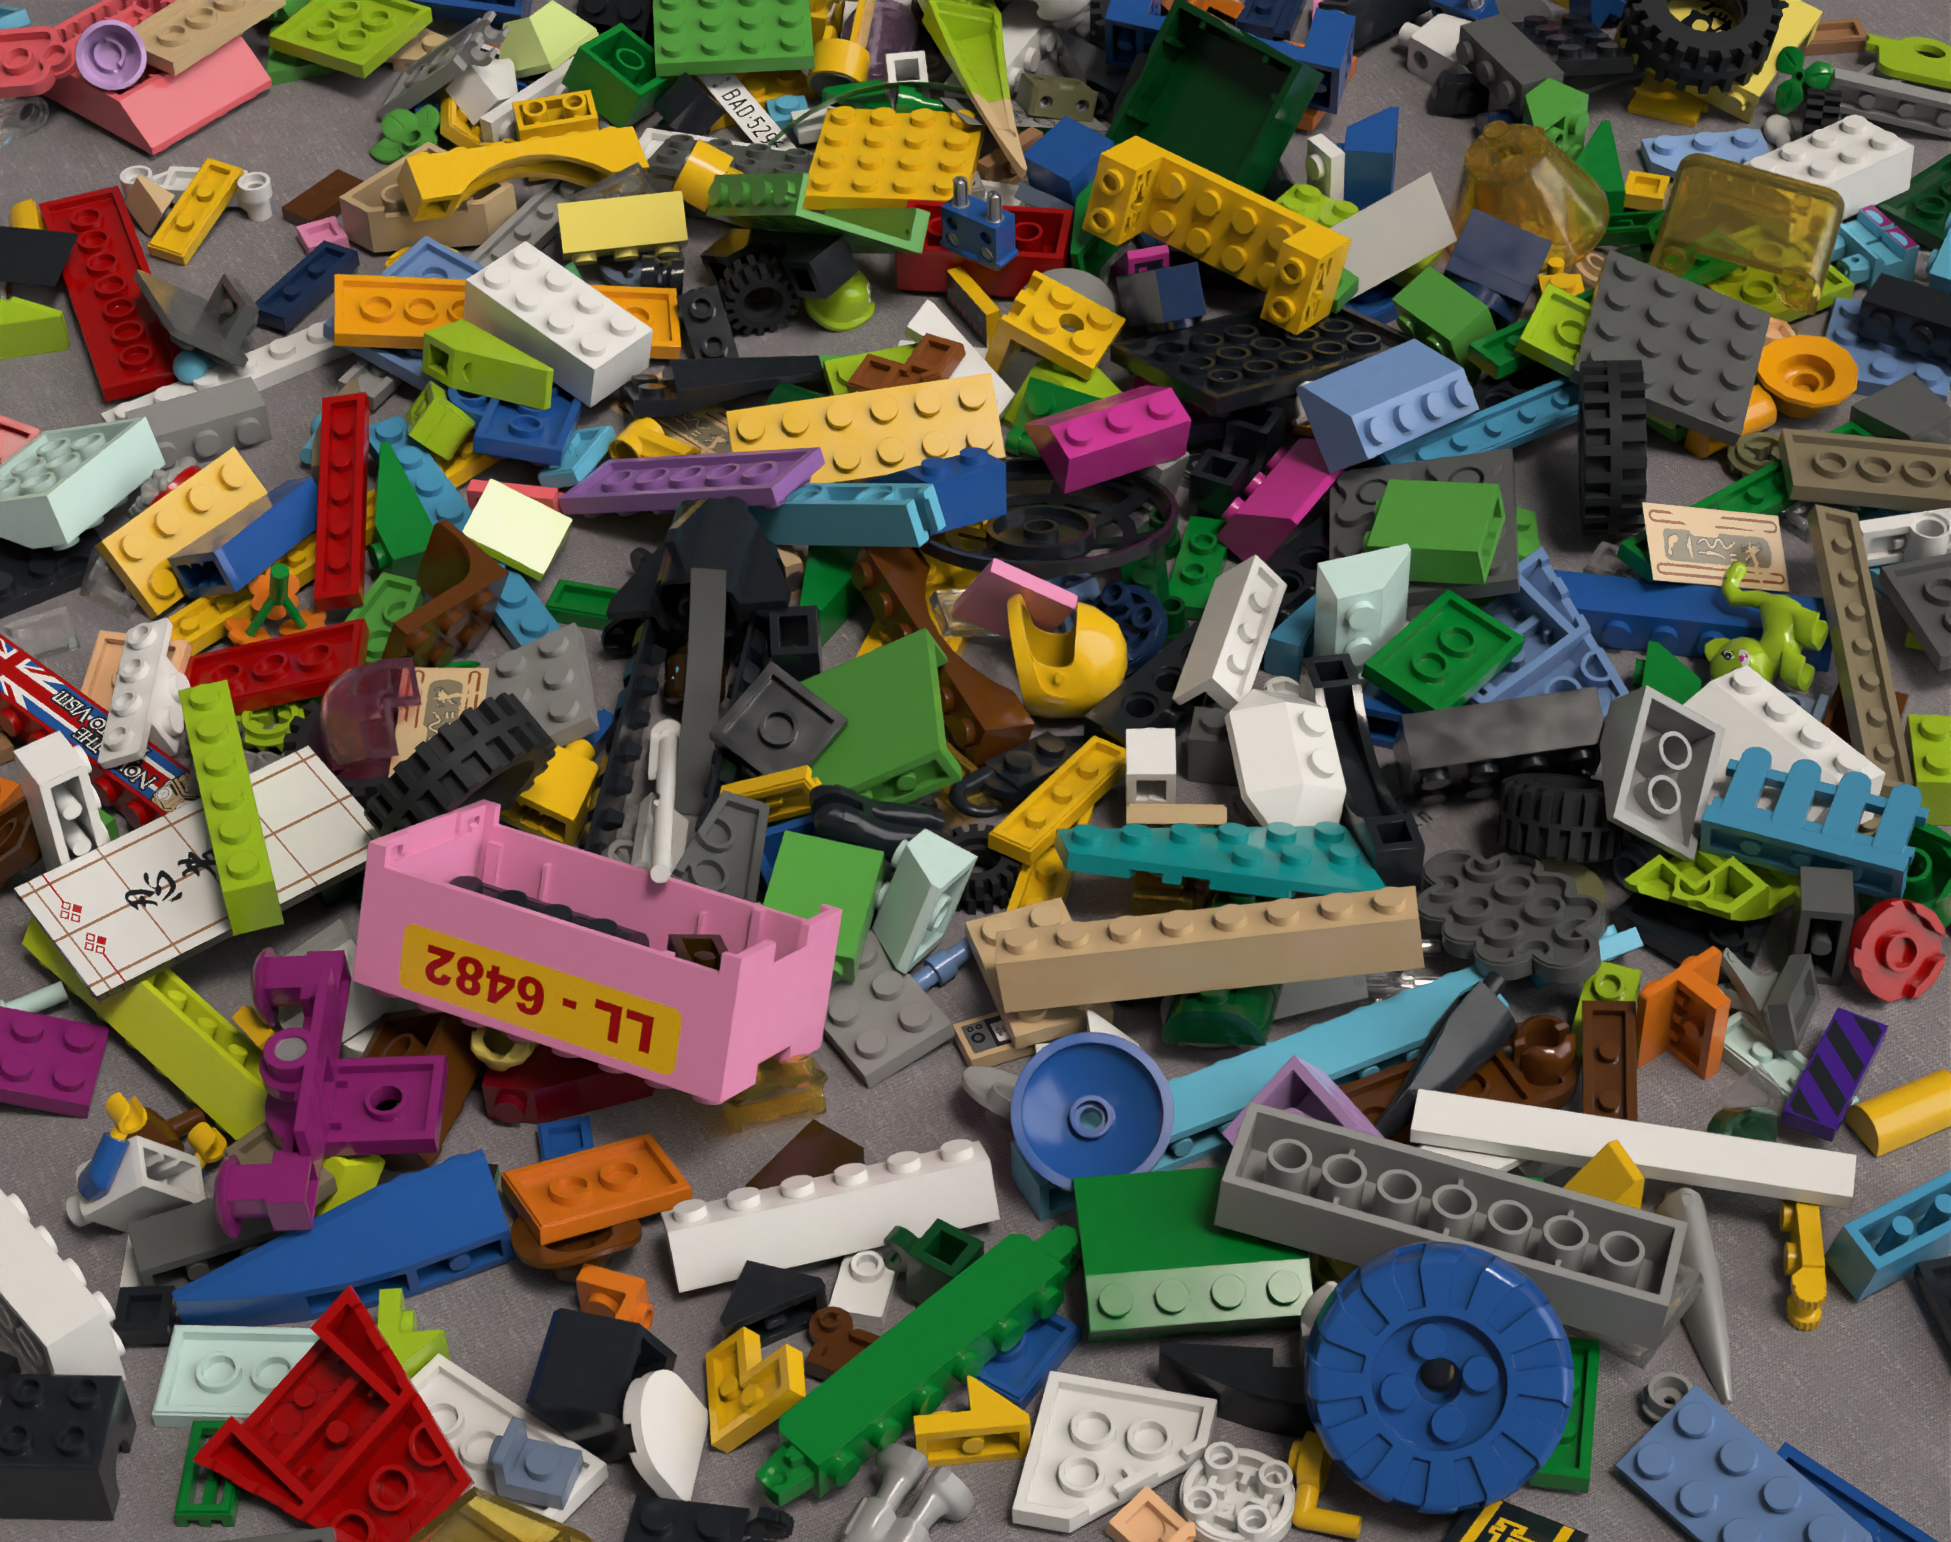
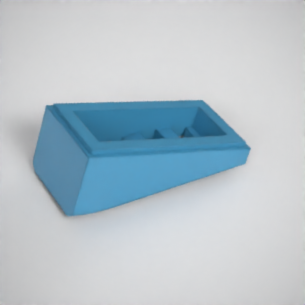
(1291, 642)

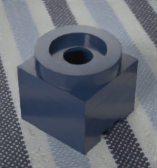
(1497, 265)

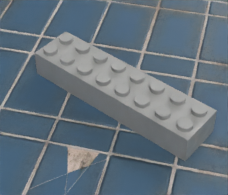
(1365, 1194)

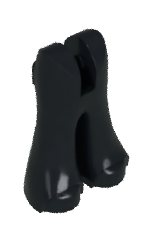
(870, 823)

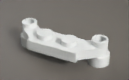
(252, 193)

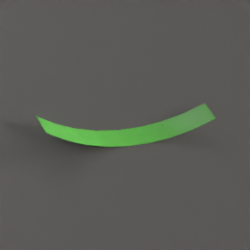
(926, 85)

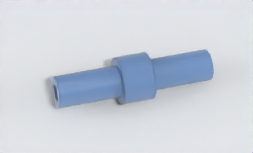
(943, 965)

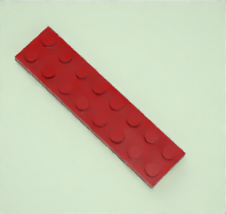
(118, 327)

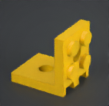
(1037, 323)

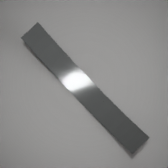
(701, 688)

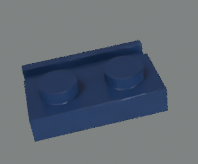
(1271, 18)

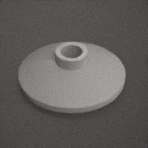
(992, 1091)

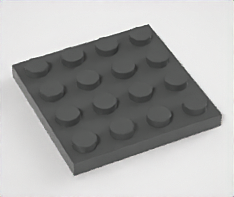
(1692, 343)

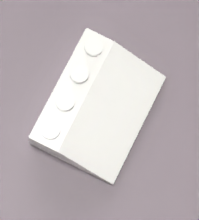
(1766, 718)

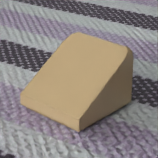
(148, 203)

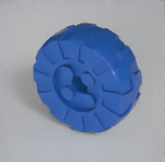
(1450, 1442)

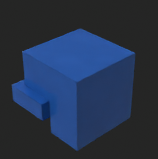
(1065, 159)

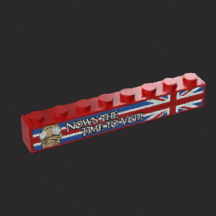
(41, 703)

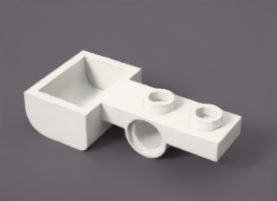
(1907, 536)

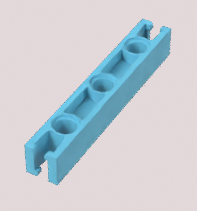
(854, 515)

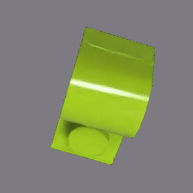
(438, 422)

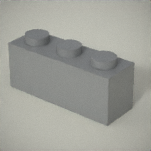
(207, 421)

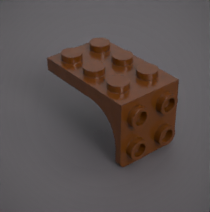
(464, 600)

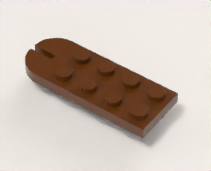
(1531, 1069)

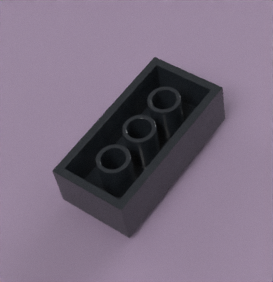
(1483, 743)

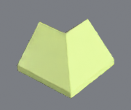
(544, 39)

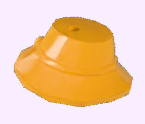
(1806, 374)

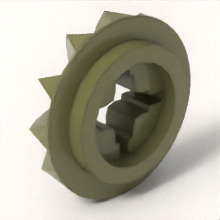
(1751, 450)

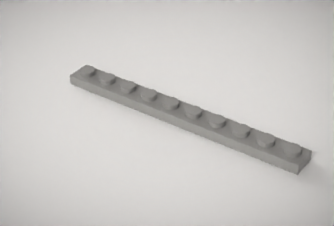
(533, 222)

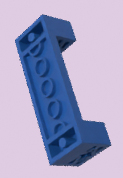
(1328, 48)

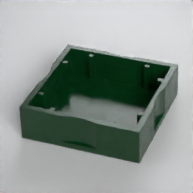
(1216, 97)

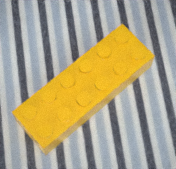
(877, 429)

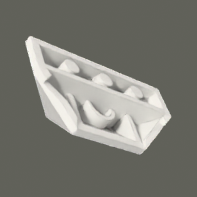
(1286, 759)

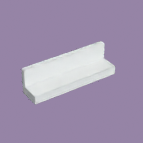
(1232, 634)

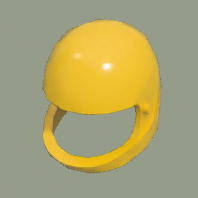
(1069, 670)

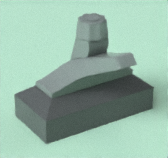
(1779, 1002)

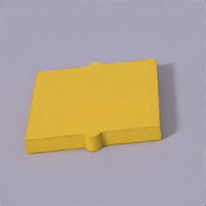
(1666, 103)

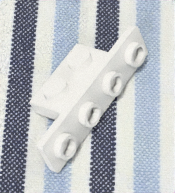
(144, 698)

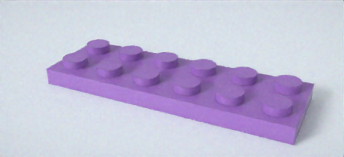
(665, 481)

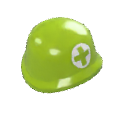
(846, 307)

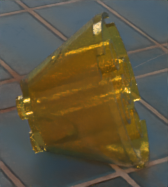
(1534, 186)

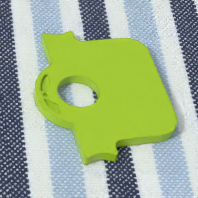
(1902, 61)

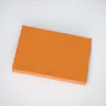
(595, 1188)

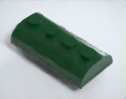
(1224, 1015)

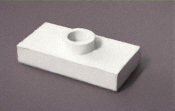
(865, 1287)

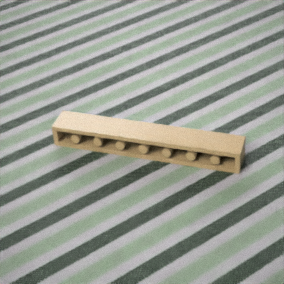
(1209, 949)

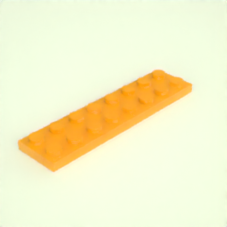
(400, 309)

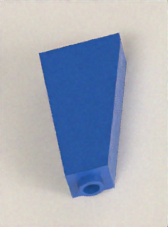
(248, 541)

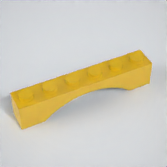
(442, 181)

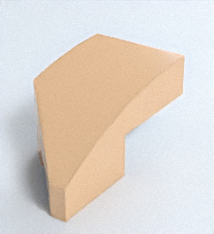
(1149, 1520)

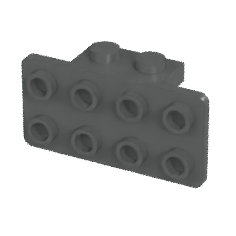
(748, 159)
(209, 325)

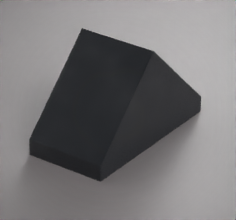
(772, 1302)

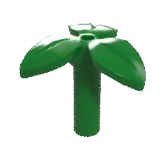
(1790, 92)

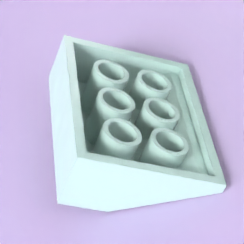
(72, 479)

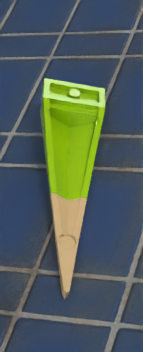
(973, 46)

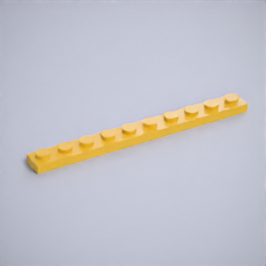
(204, 618)

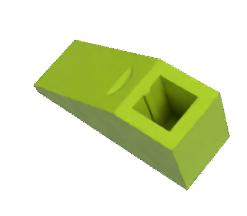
(485, 365)

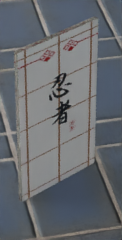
(159, 890)

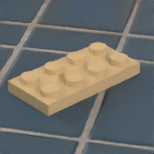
(196, 28)

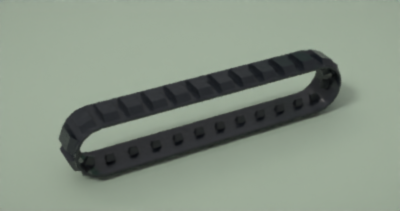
(633, 716)

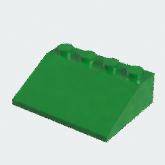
(1165, 1269)

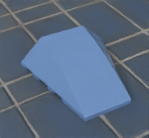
(1557, 644)

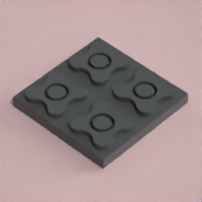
(1357, 490)

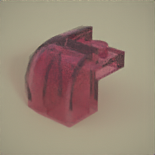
(359, 711)

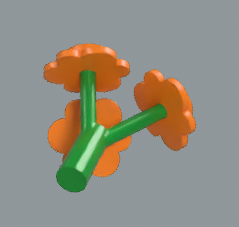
(273, 598)

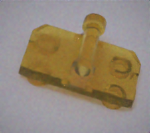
(771, 1076)

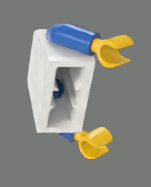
(139, 1175)

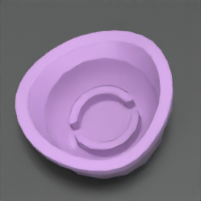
(110, 55)

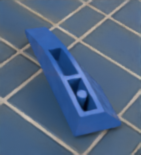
(397, 1235)

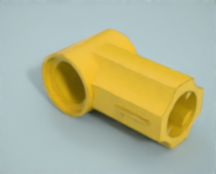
(647, 439)

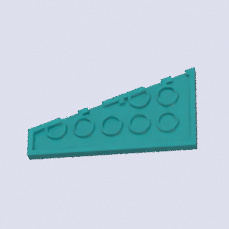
(1233, 857)

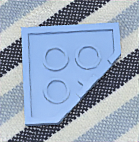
(1666, 151)

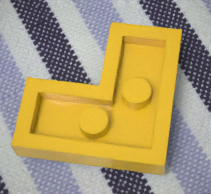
(749, 1391)

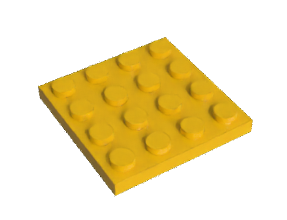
(890, 157)

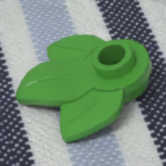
(405, 133)

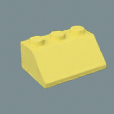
(622, 227)

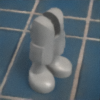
(902, 1471)

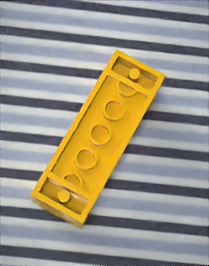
(1221, 224)

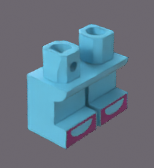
(1874, 247)

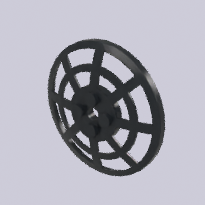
(1052, 535)

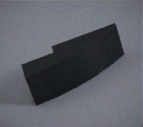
(1243, 1383)

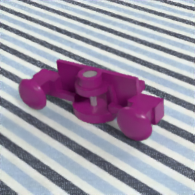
(321, 1101)

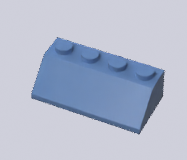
(1384, 402)

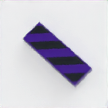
(1834, 1074)

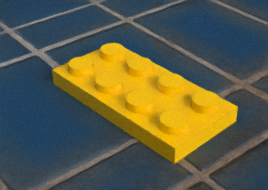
(192, 509)

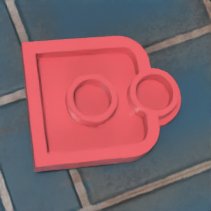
(32, 61)

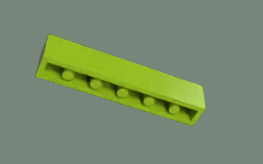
(230, 808)

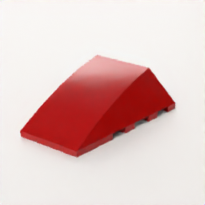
(344, 1438)

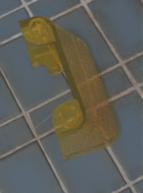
(1751, 221)

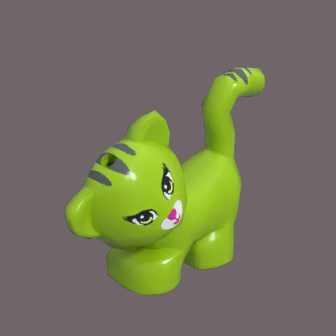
(1785, 633)

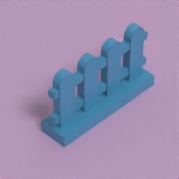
(1788, 840)

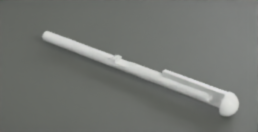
(662, 767)

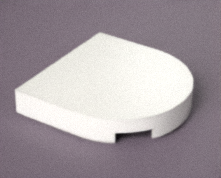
(667, 1432)

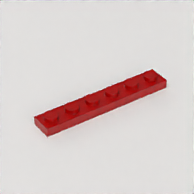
(342, 502)

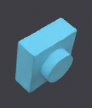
(781, 109)

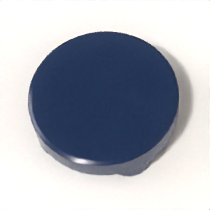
(1139, 618)

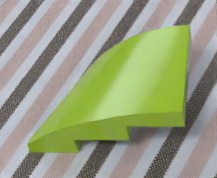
(1716, 885)

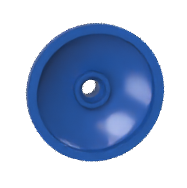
(1097, 1076)

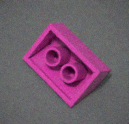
(1111, 436)
(1276, 501)

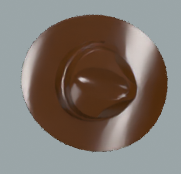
(568, 1255)

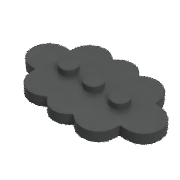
(1511, 916)

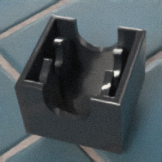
(62, 1445)

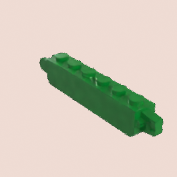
(918, 1363)

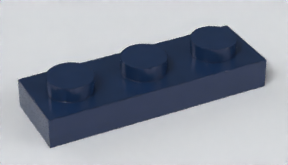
(305, 285)

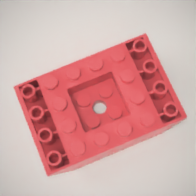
(158, 105)

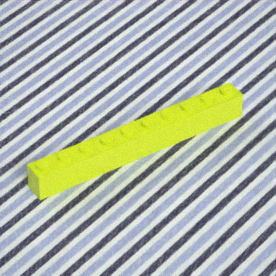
(199, 1055)

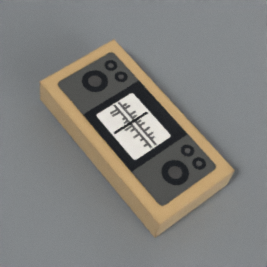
(987, 1042)

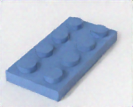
(1729, 1483)

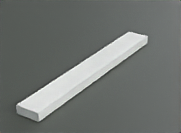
(1656, 1150)

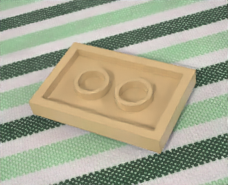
(1030, 1026)

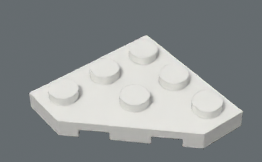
(1103, 1445)

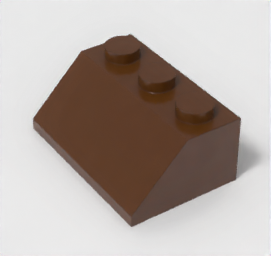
(426, 1034)

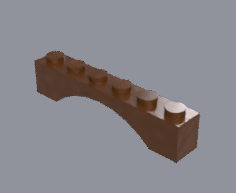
(975, 709)

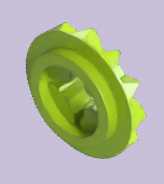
(257, 720)

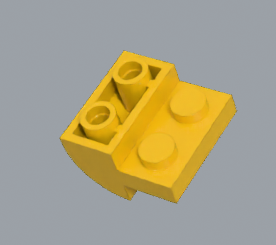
(555, 116)

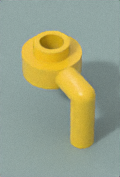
(1311, 1467)

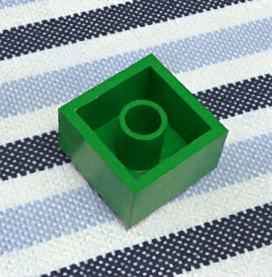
(620, 75)

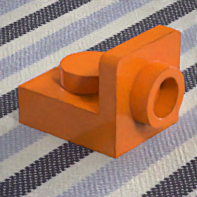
(614, 1295)

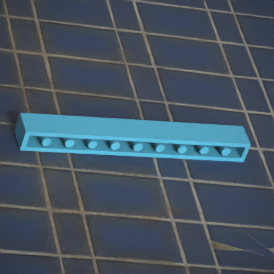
(1212, 1097)

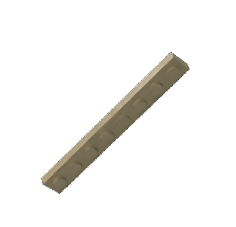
(1859, 644)

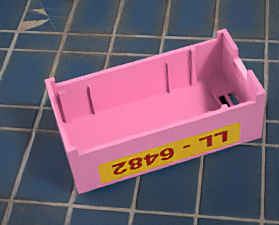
(582, 987)

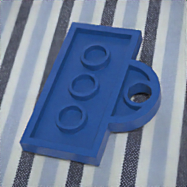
(520, 430)

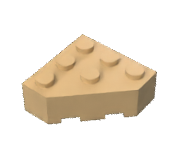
(380, 221)

